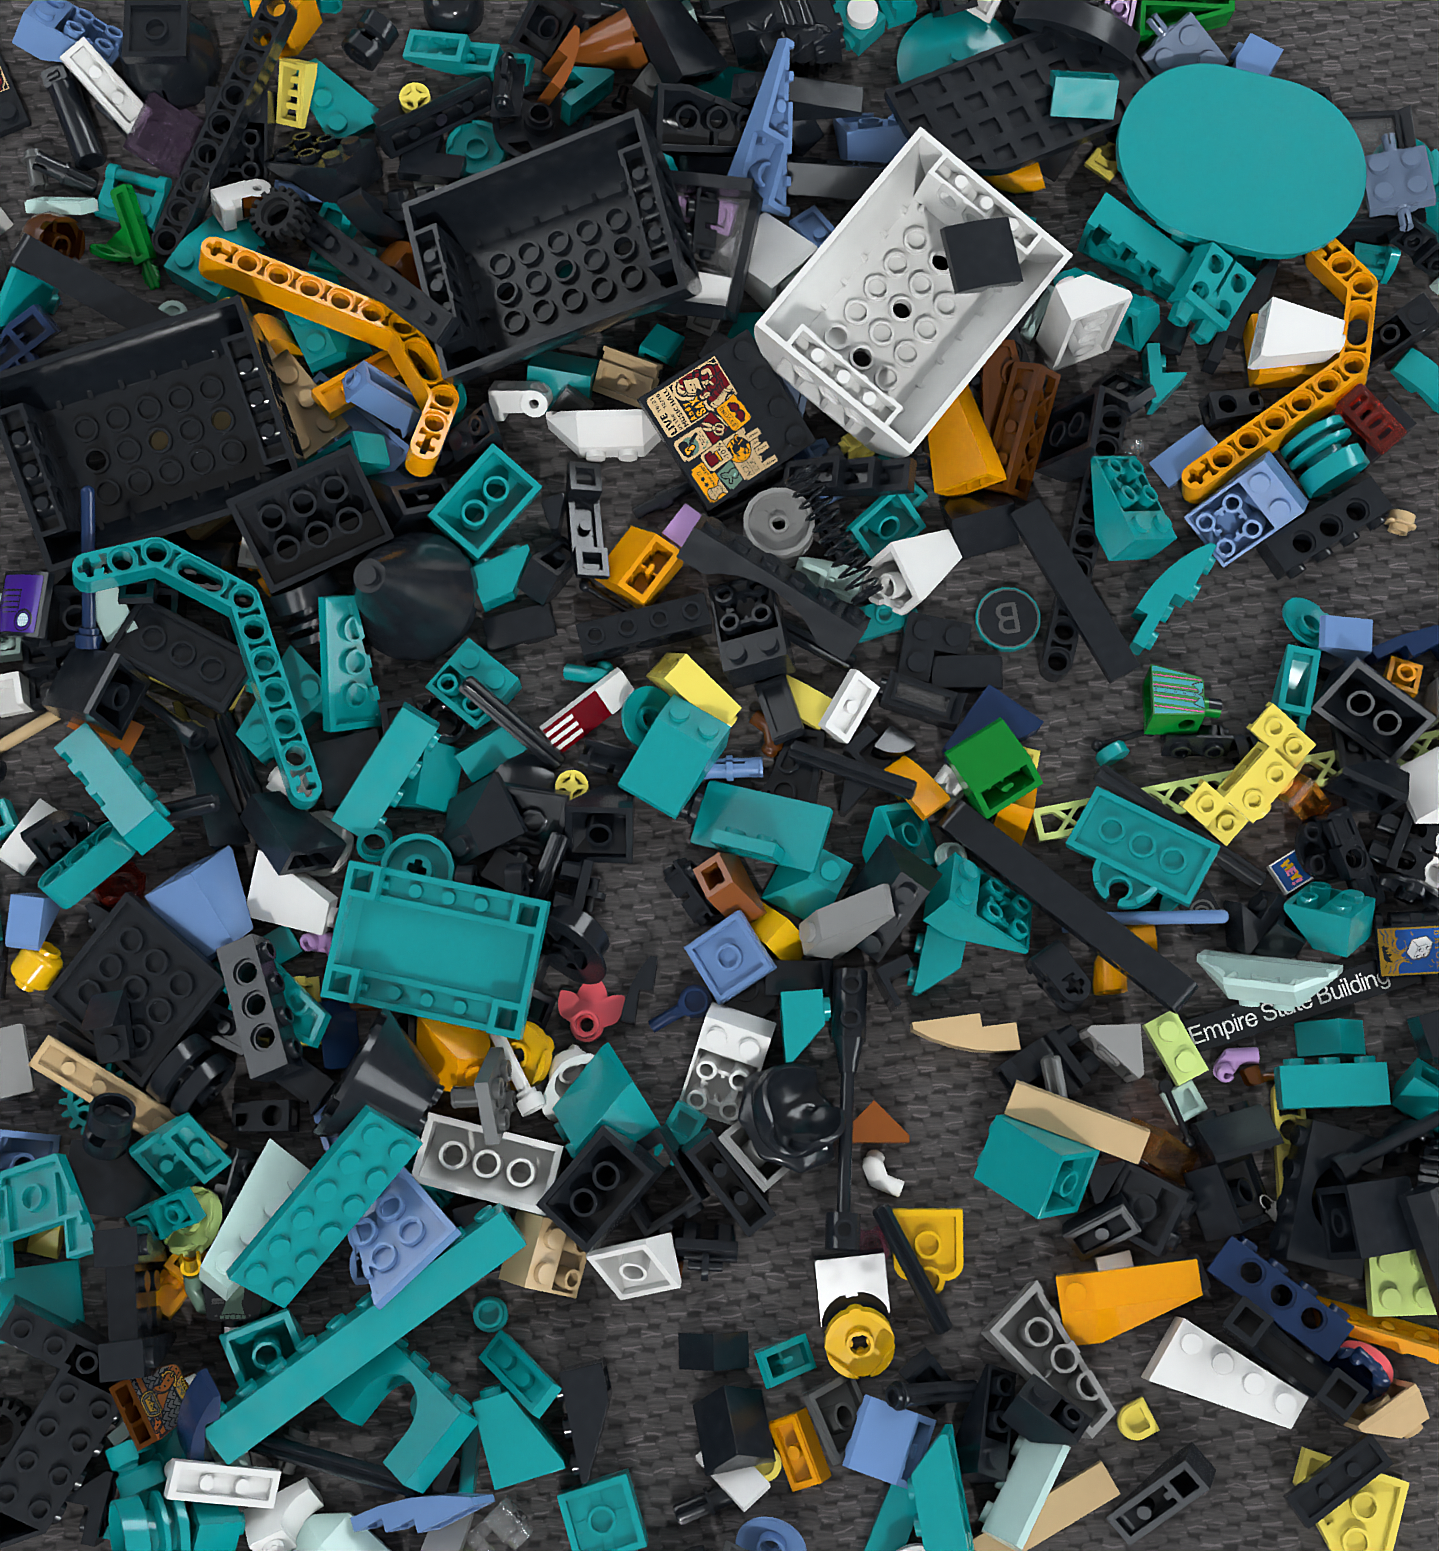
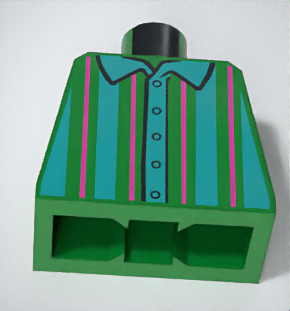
(1175, 702)

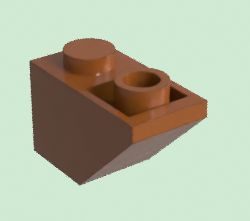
(729, 886)

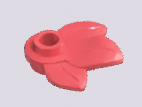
(592, 1004)

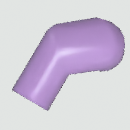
(316, 942)
(1231, 1059)

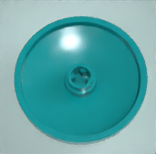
(945, 40)

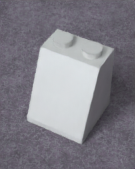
(775, 259)

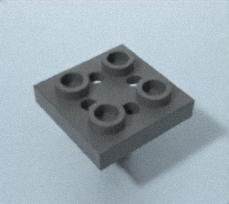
(490, 1094)

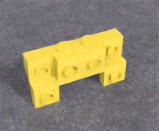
(1255, 780)

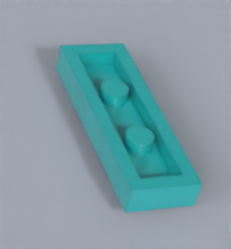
(520, 1373)

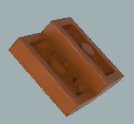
(560, 66)

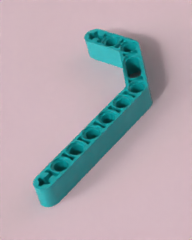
(241, 619)

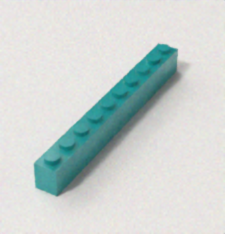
(360, 1336)

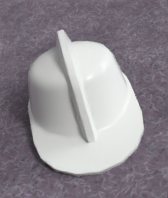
(562, 1073)

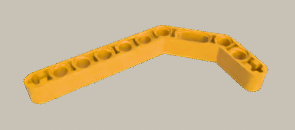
(353, 316)
(1203, 476)

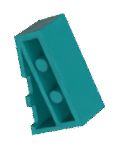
(307, 694)
(1332, 1083)

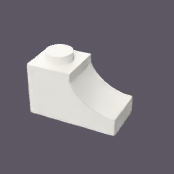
(279, 1527)

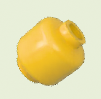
(37, 968)

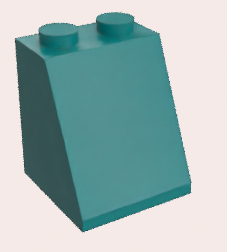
(600, 1097)
(1035, 1167)
(515, 1440)

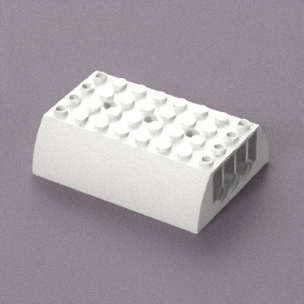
(885, 258)

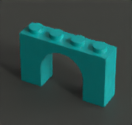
(440, 1418)

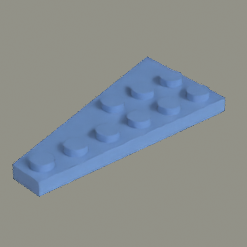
(398, 1233)

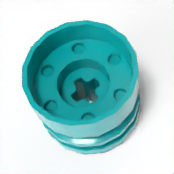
(1321, 452)
(158, 1528)

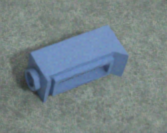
(381, 397)

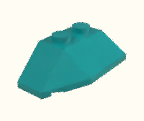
(940, 1497)

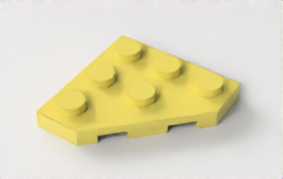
(1364, 1520)

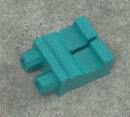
(1209, 292)

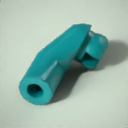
(586, 673)

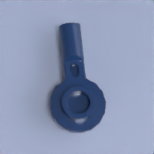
(692, 1002)

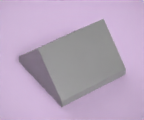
(1117, 1047)

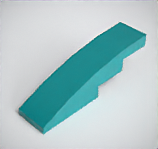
(458, 55)

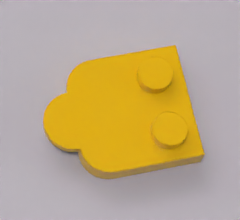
(936, 1241)

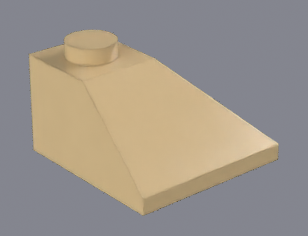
(1394, 1414)

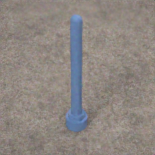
(1169, 917)

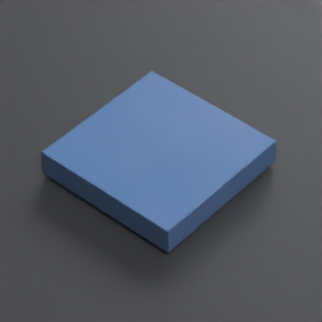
(730, 957)

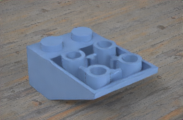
(56, 25)
(1247, 509)

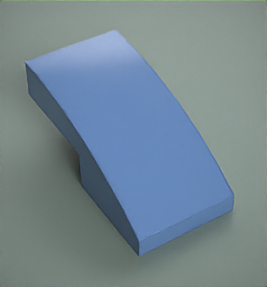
(1177, 457)

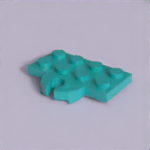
(1140, 851)

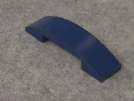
(197, 1409)

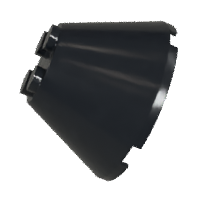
(386, 1076)

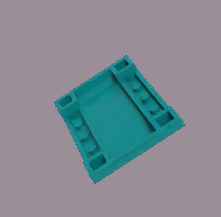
(436, 949)

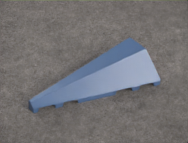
(769, 134)

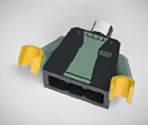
(240, 1307)

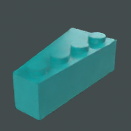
(1133, 248)
(116, 788)

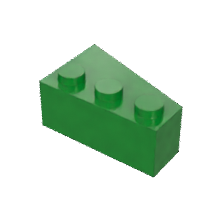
(1209, 13)

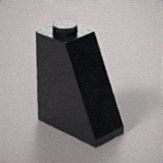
(290, 836)

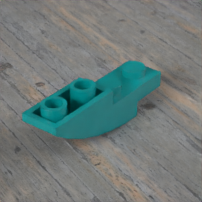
(1172, 587)

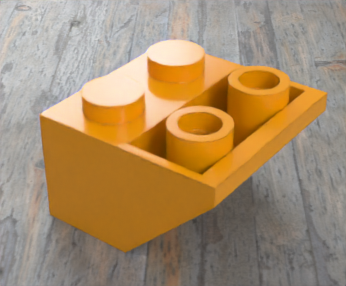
(307, 23)
(641, 567)

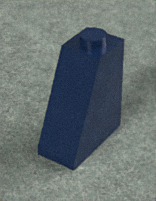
(990, 707)

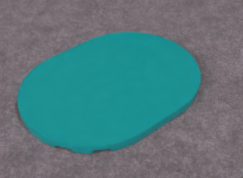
(1241, 161)

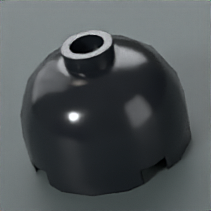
(454, 15)

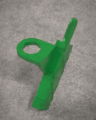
(132, 239)

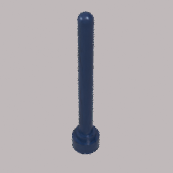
(89, 634)

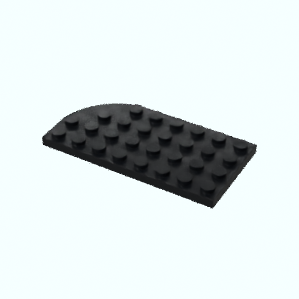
(998, 102)

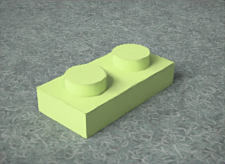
(1175, 1048)

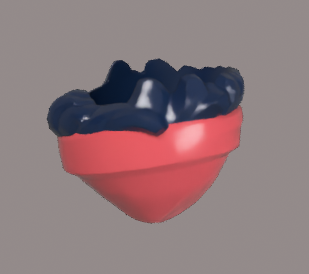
(1365, 1366)

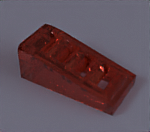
(1370, 402)

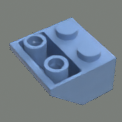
(887, 1441)

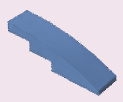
(424, 1512)

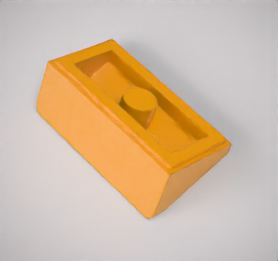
(799, 1450)

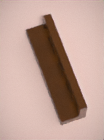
(1017, 425)

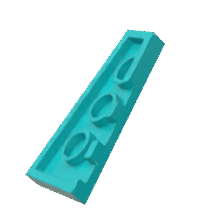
(346, 680)

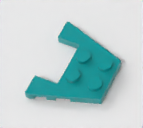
(38, 1199)

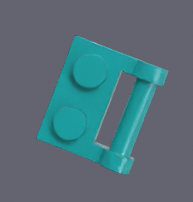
(150, 206)

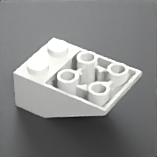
(726, 1053)

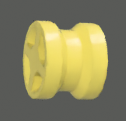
(412, 95)
(572, 782)

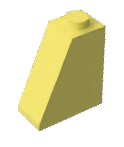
(683, 677)

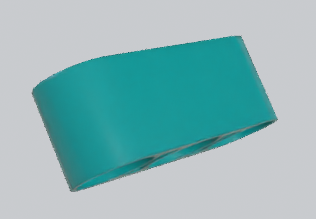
(86, 866)

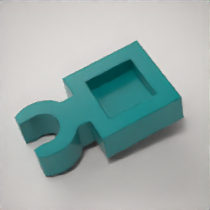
(684, 1123)

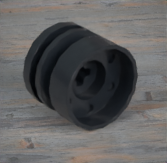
(302, 602)

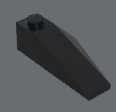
(810, 96)

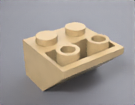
(548, 1261)

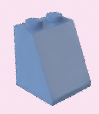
(205, 902)

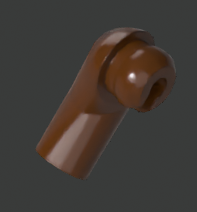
(768, 748)

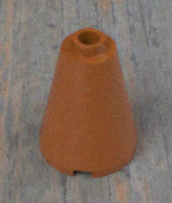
(612, 45)

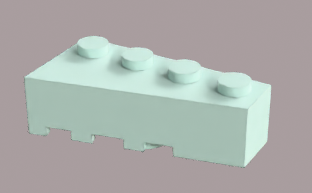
(265, 1190)

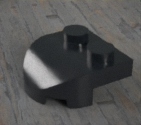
(57, 835)

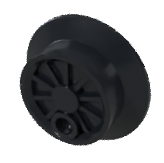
(575, 945)

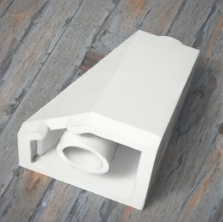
(912, 569)

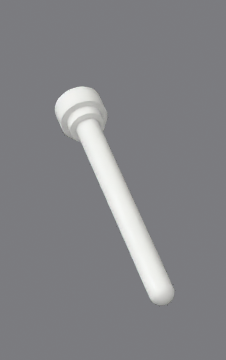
(528, 1098)

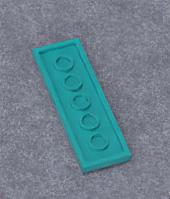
(324, 1207)

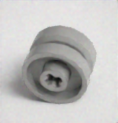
(778, 509)

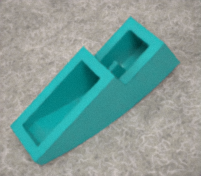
(1297, 683)

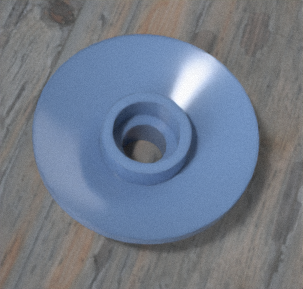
(769, 1535)

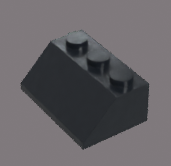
(909, 885)
(600, 1188)

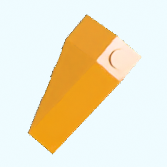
(1115, 1300)

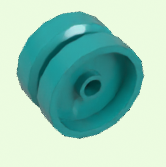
(419, 853)

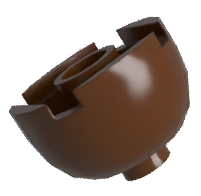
(57, 232)

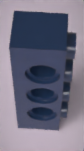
(1333, 1324)

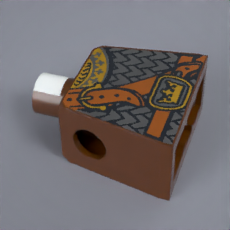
(151, 1403)

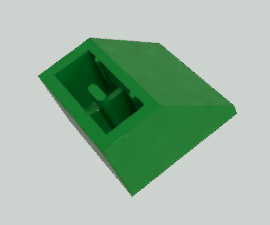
(993, 768)

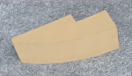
(967, 1034)

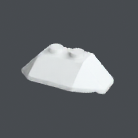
(605, 433)

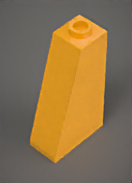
(962, 450)

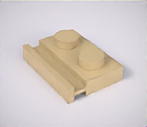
(625, 375)

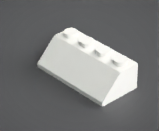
(1081, 320)
(503, 1173)

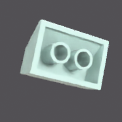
(1024, 1492)

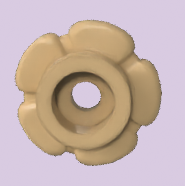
(1400, 522)

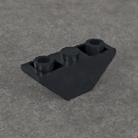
(468, 442)

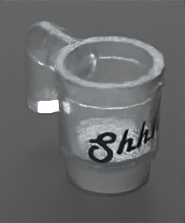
(506, 1522)

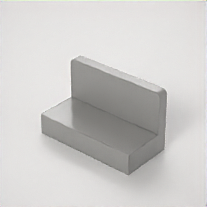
(15, 1074)

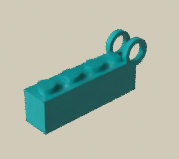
(383, 776)

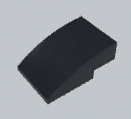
(114, 1185)

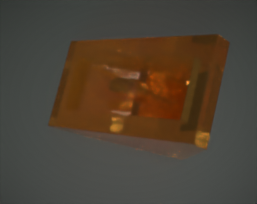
(1304, 798)

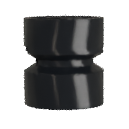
(370, 39)
(108, 1126)

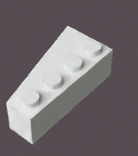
(1214, 1372)

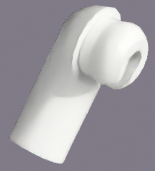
(877, 1175)

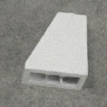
(1294, 336)
(290, 899)

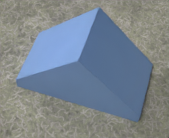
(1345, 636)
(29, 920)

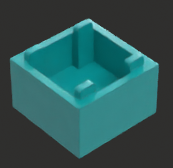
(603, 1514)

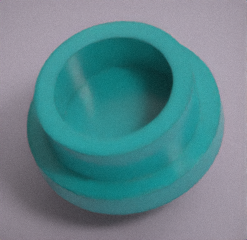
(490, 1314)

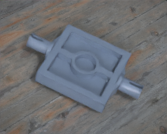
(1180, 45)
(1398, 182)

